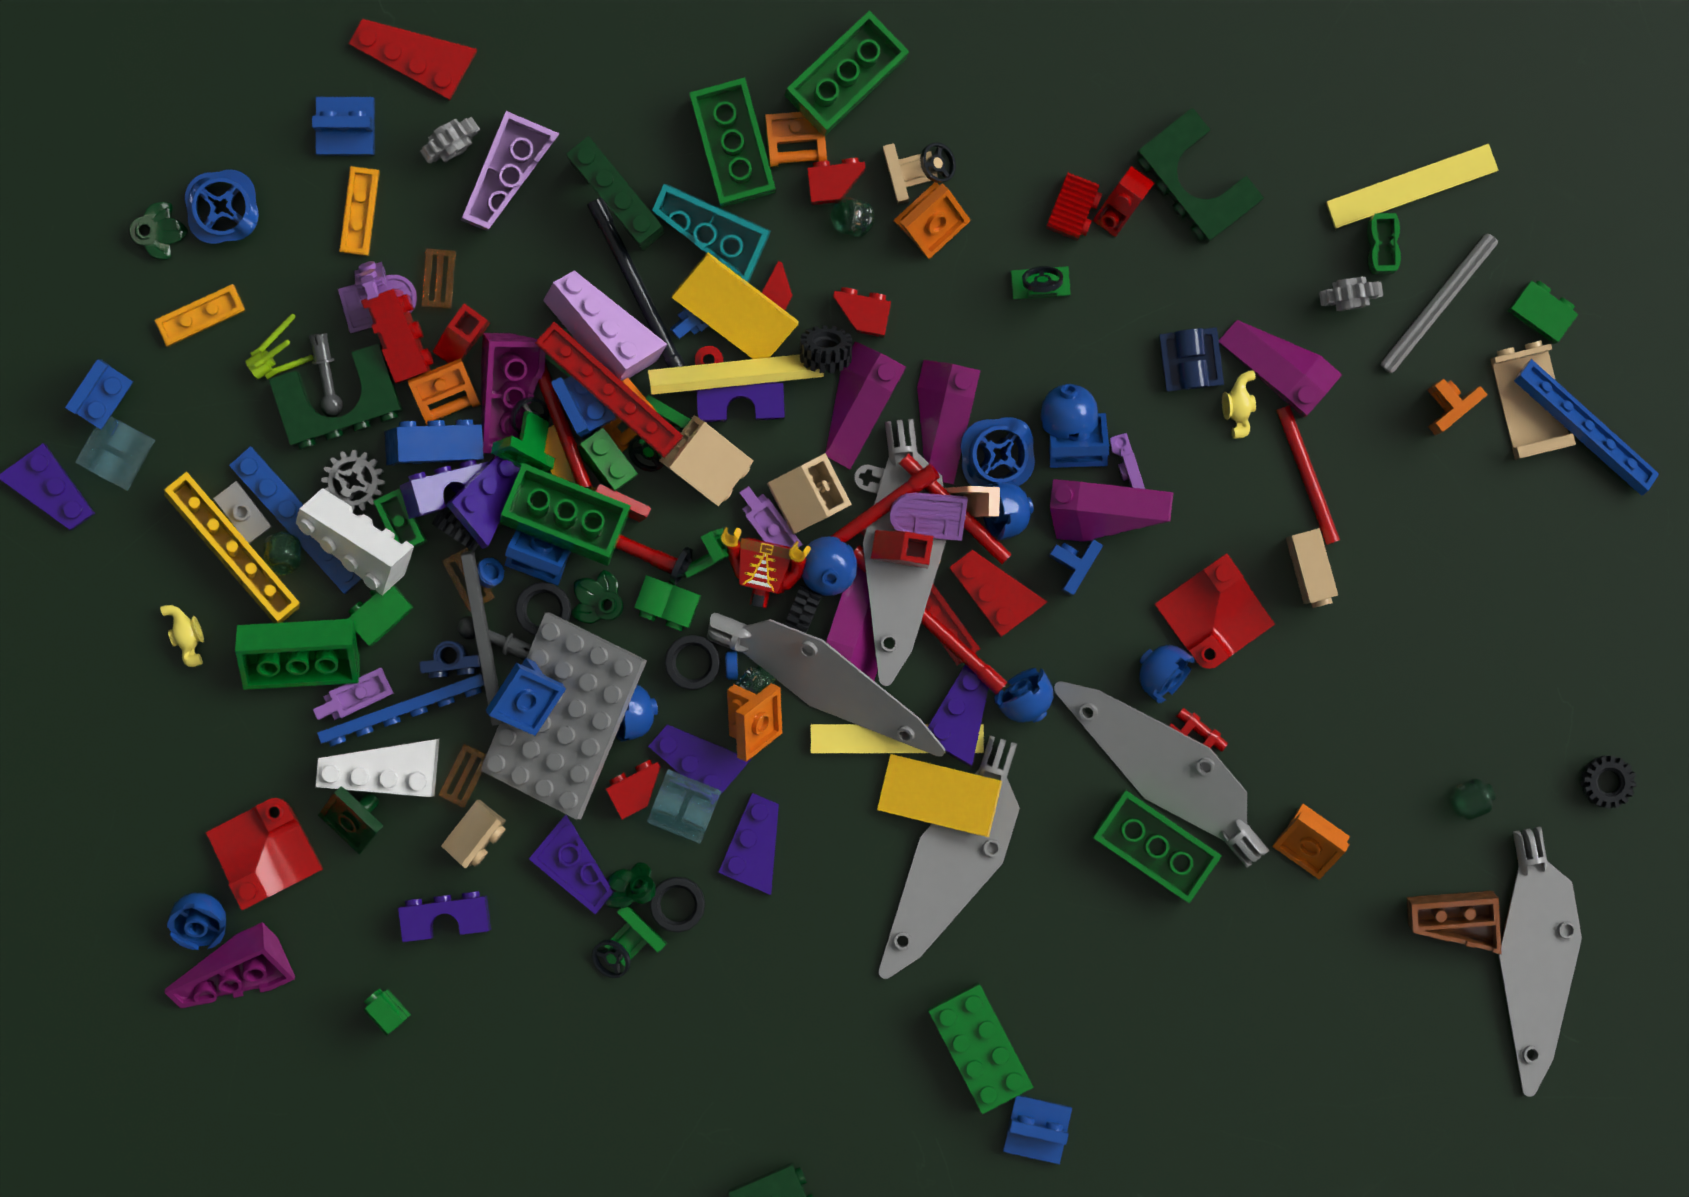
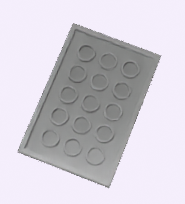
(574, 741)

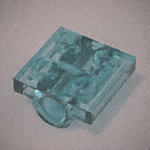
(115, 452)
(684, 806)

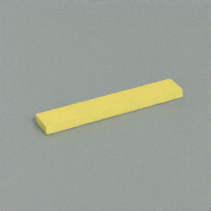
(1412, 186)
(729, 374)
(857, 739)

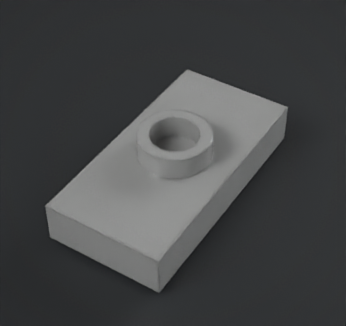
(242, 512)

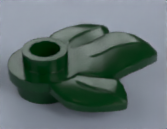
(161, 228)
(593, 596)
(631, 886)

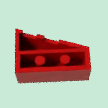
(399, 334)
(995, 593)

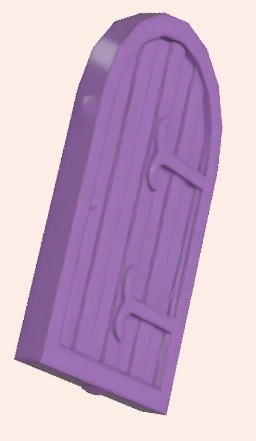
(360, 318)
(930, 515)

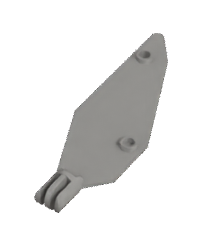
(897, 590)
(823, 678)
(1168, 768)
(949, 872)
(1538, 956)

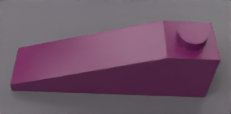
(1287, 369)
(508, 374)
(859, 401)
(945, 407)
(1097, 510)
(853, 629)
(241, 964)

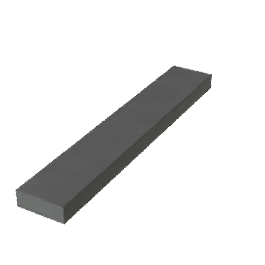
(480, 627)

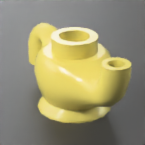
(1239, 405)
(185, 634)

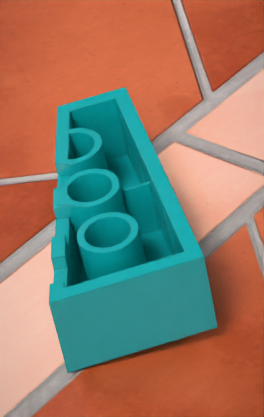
(713, 229)

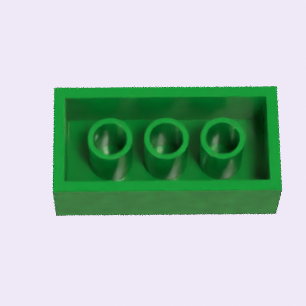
(846, 73)
(732, 142)
(565, 514)
(297, 654)
(1156, 846)
(980, 1048)

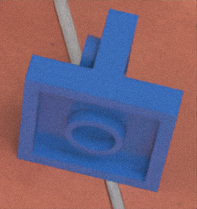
(345, 126)
(99, 394)
(581, 407)
(1082, 451)
(536, 557)
(1068, 557)
(526, 697)
(1037, 1129)

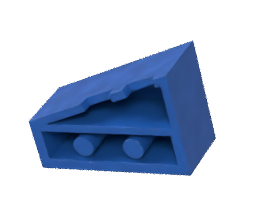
(434, 442)

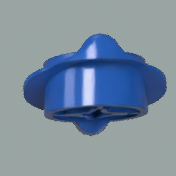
(204, 230)
(974, 436)

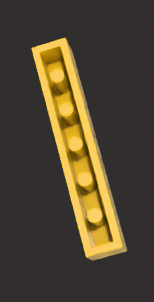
(231, 548)

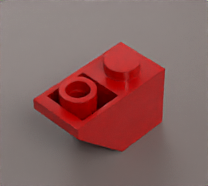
(833, 182)
(1123, 201)
(864, 313)
(461, 334)
(902, 548)
(635, 791)

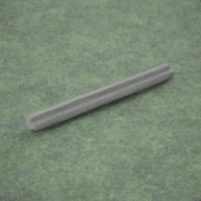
(1439, 303)

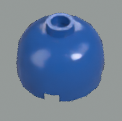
(1069, 411)
(1014, 511)
(829, 566)
(1164, 671)
(1026, 697)
(638, 716)
(197, 921)

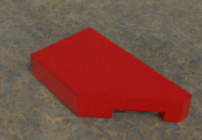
(778, 288)

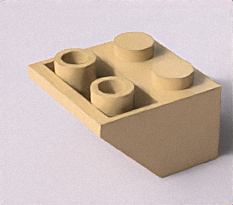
(809, 493)
(473, 834)

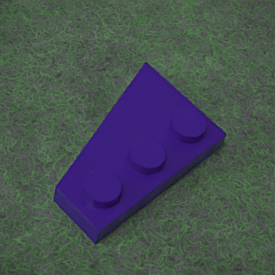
(48, 486)
(483, 499)
(961, 716)
(697, 758)
(753, 845)
(572, 866)

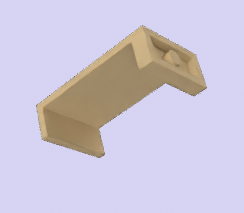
(1528, 423)

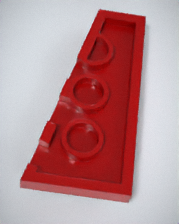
(422, 58)

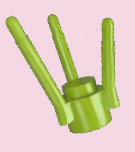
(262, 361)

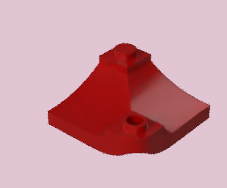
(1215, 612)
(263, 852)

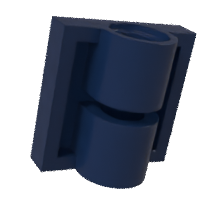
(1191, 359)
(439, 666)

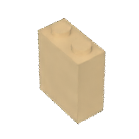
(707, 461)
(1312, 568)

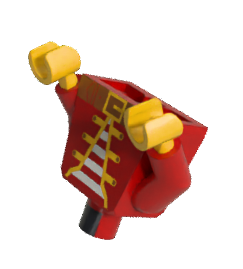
(764, 565)

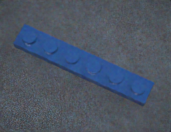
(1586, 427)
(285, 508)
(390, 715)

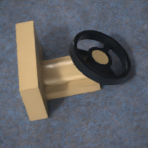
(917, 168)

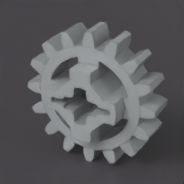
(450, 140)
(1351, 293)
(358, 468)

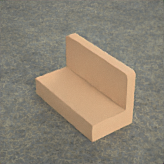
(981, 500)

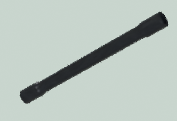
(606, 225)

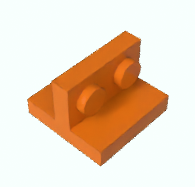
(932, 219)
(1455, 407)
(754, 718)
(1312, 842)

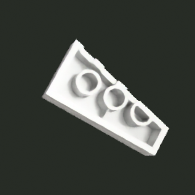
(355, 541)
(392, 770)

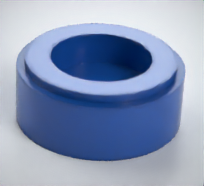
(490, 572)
(731, 665)

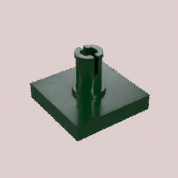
(352, 818)

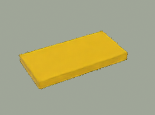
(734, 308)
(939, 795)

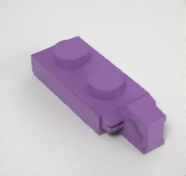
(370, 279)
(1128, 468)
(767, 519)
(355, 696)

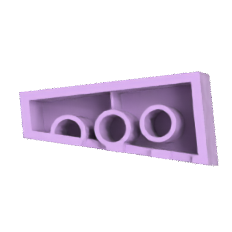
(510, 161)
(603, 326)

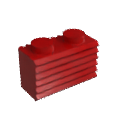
(1073, 207)

